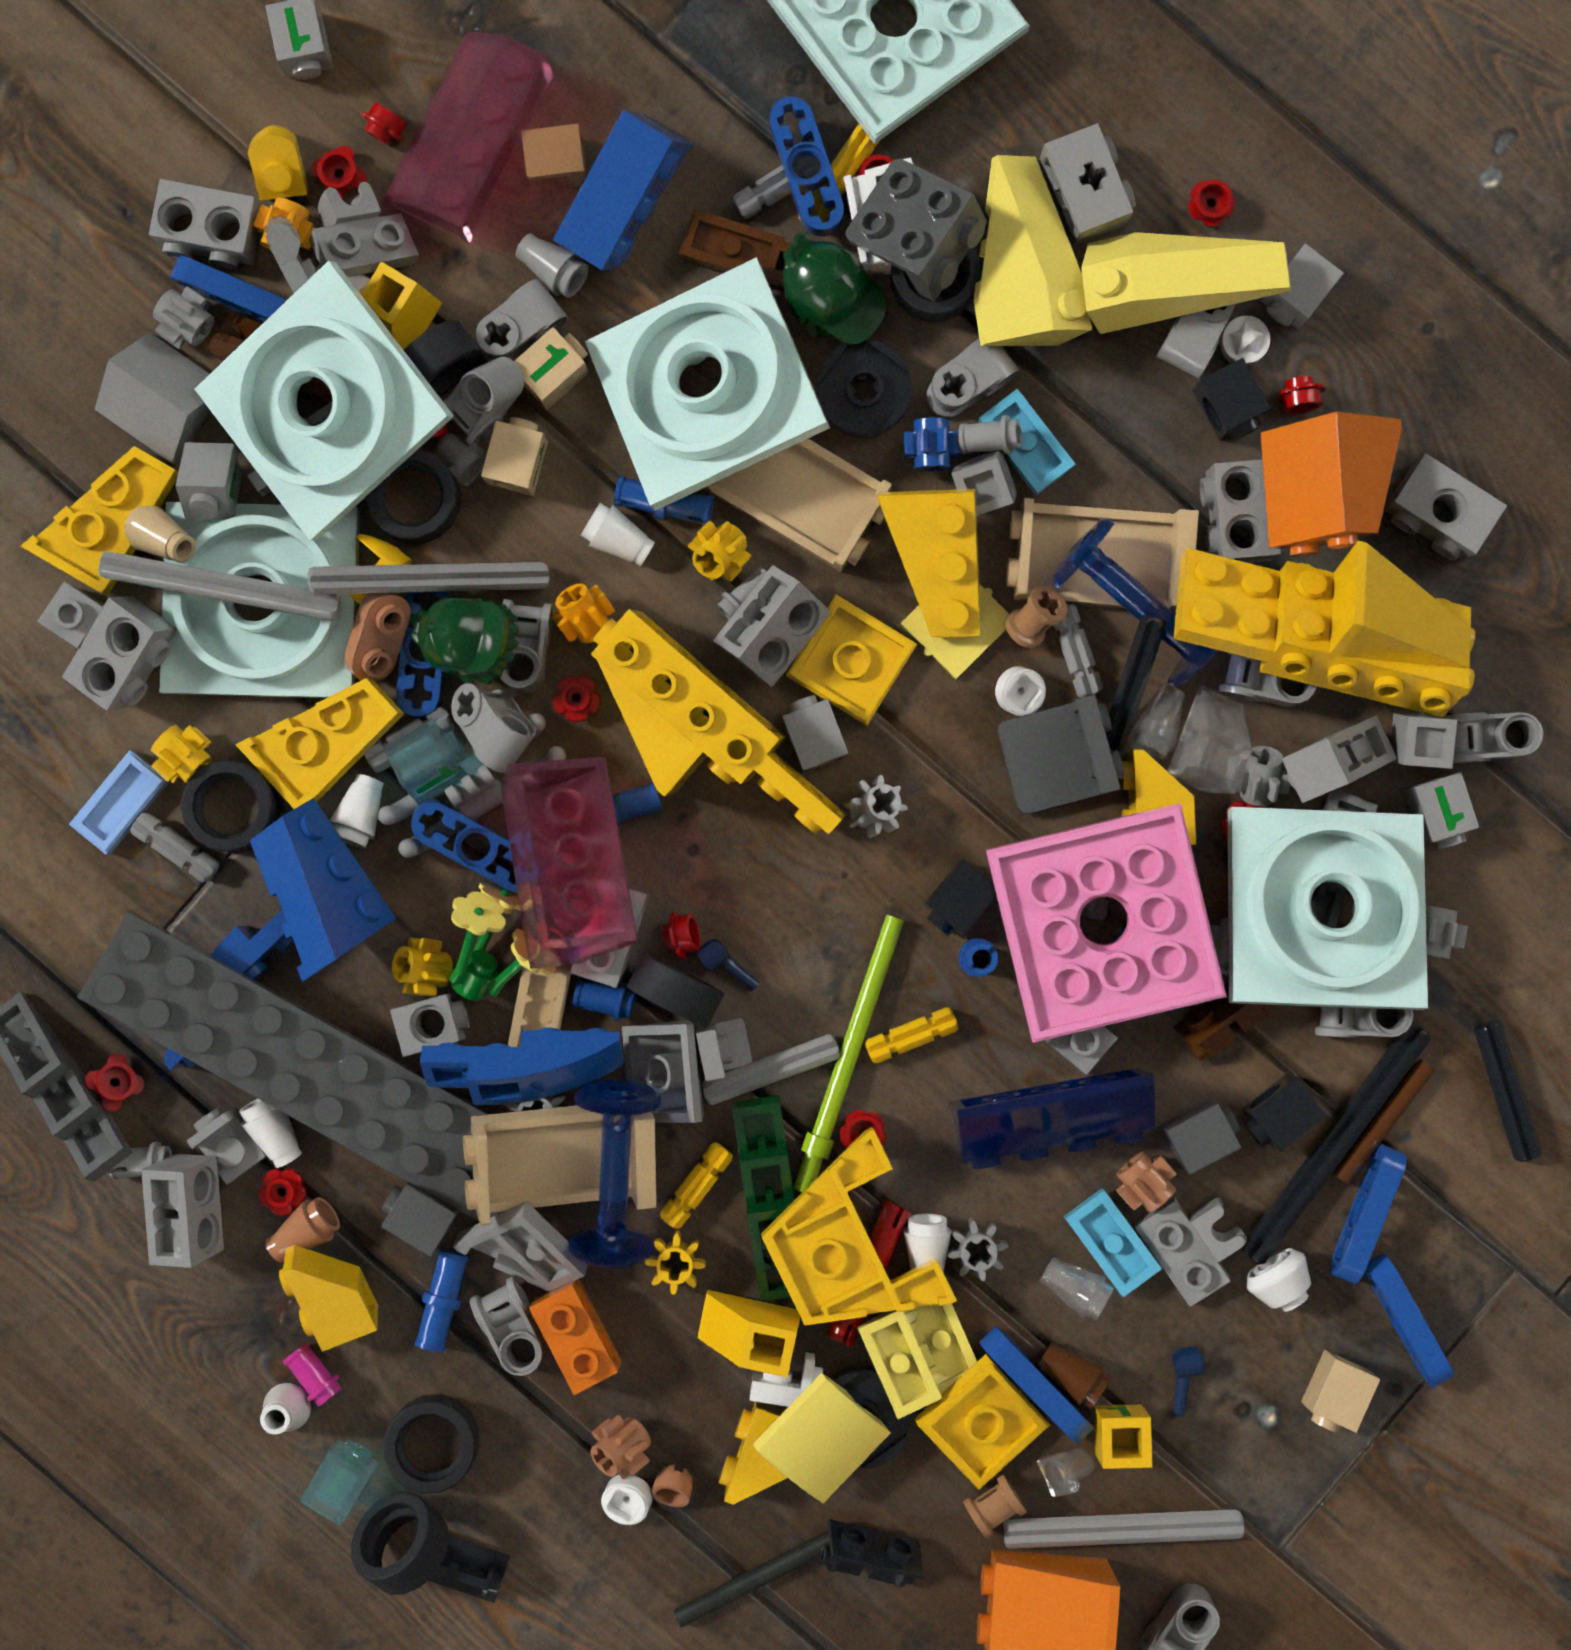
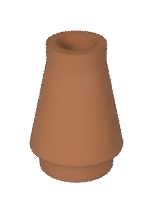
(306, 1227)

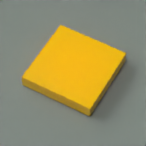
(851, 660)
(982, 1422)

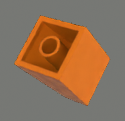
(1327, 480)
(1048, 1602)

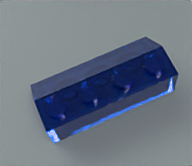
(1054, 1116)

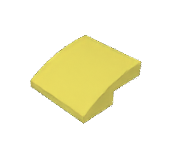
(917, 1354)
(821, 1438)

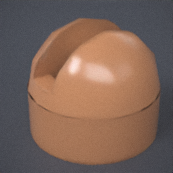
(672, 1487)

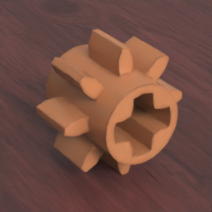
(1146, 1181)
(620, 1447)

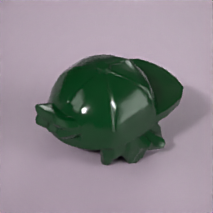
(831, 291)
(466, 637)

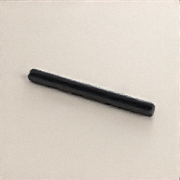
(1335, 1143)

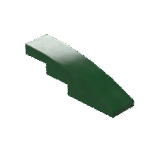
(765, 1180)

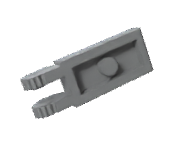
(285, 246)

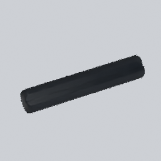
(1134, 679)
(1508, 1091)

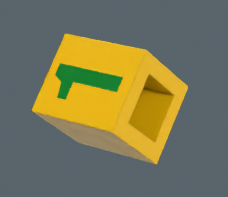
(1123, 1436)

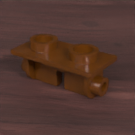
(1208, 1024)

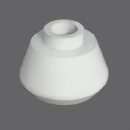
(1281, 1280)

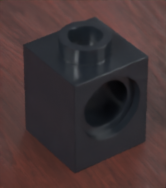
(1232, 400)
(960, 899)
(1282, 1113)

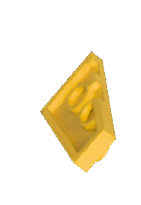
(99, 517)
(940, 555)
(320, 745)

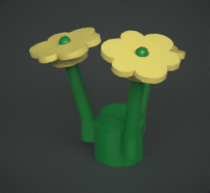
(481, 916)

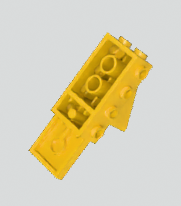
(1340, 630)
(677, 735)

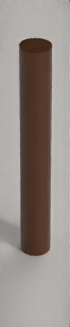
(1383, 1122)

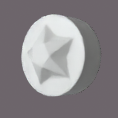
(1245, 338)
(1020, 691)
(627, 1499)

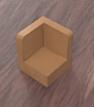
(555, 153)

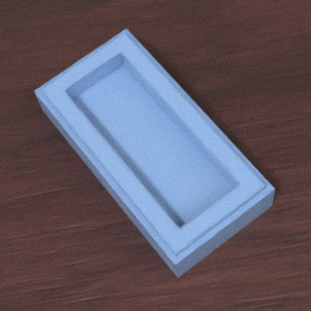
(119, 802)

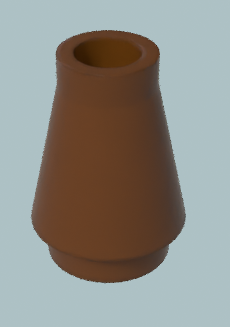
(1075, 1375)

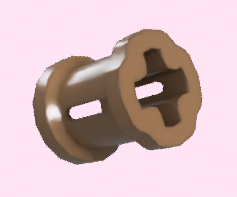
(1030, 623)
(995, 1506)

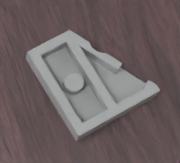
(524, 1247)

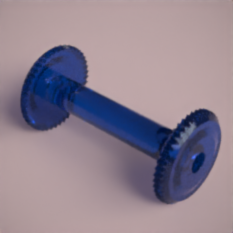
(1131, 595)
(614, 1246)

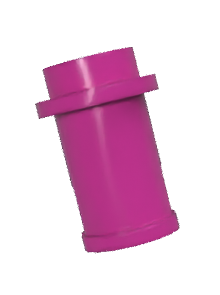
(312, 1375)

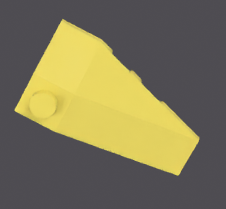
(1029, 272)
(1168, 276)

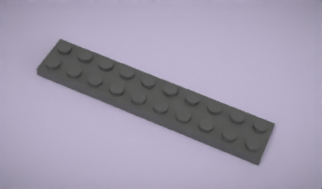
(285, 1057)

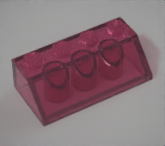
(470, 133)
(567, 860)

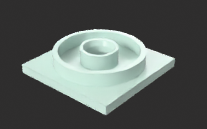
(896, 77)
(377, 413)
(751, 414)
(269, 657)
(1278, 944)

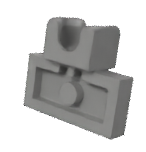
(358, 236)
(1190, 1246)

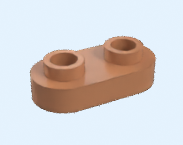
(376, 638)

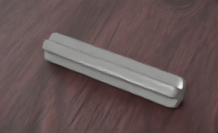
(771, 1069)

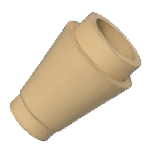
(157, 533)

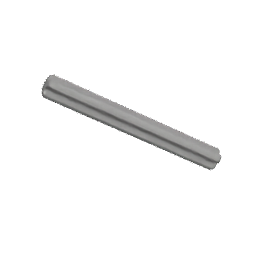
(427, 578)
(218, 585)
(1123, 1529)

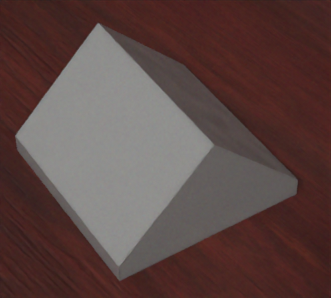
(153, 396)
(669, 1062)

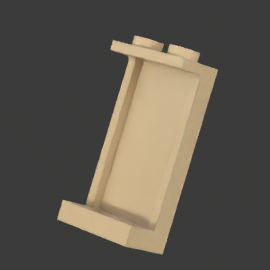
(808, 501)
(1140, 542)
(550, 1159)

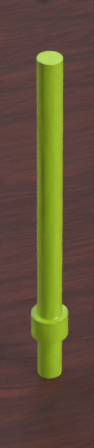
(817, 1143)

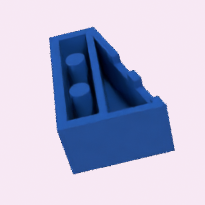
(621, 190)
(319, 887)

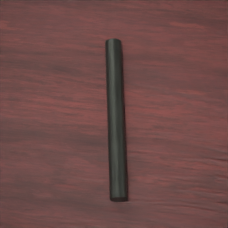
(751, 1580)

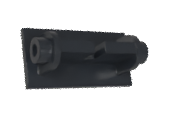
(888, 1555)
(471, 1569)

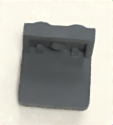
(918, 225)
(1060, 755)

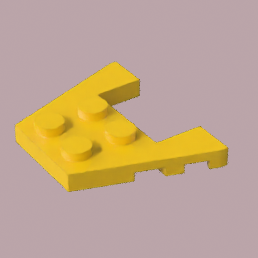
(829, 1256)

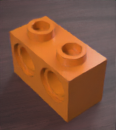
(575, 1336)

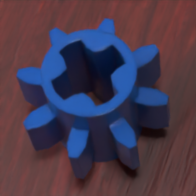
(931, 444)

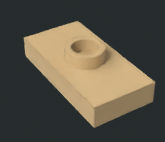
(539, 1002)

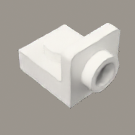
(783, 1390)

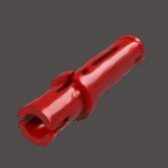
(884, 1239)

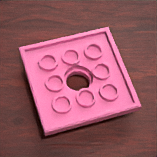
(1153, 967)

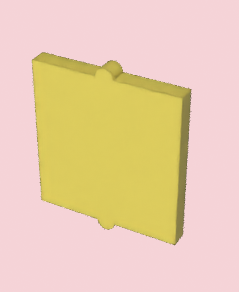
(960, 652)

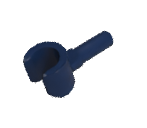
(714, 954)
(1186, 1363)

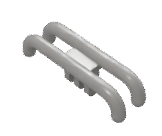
(474, 795)

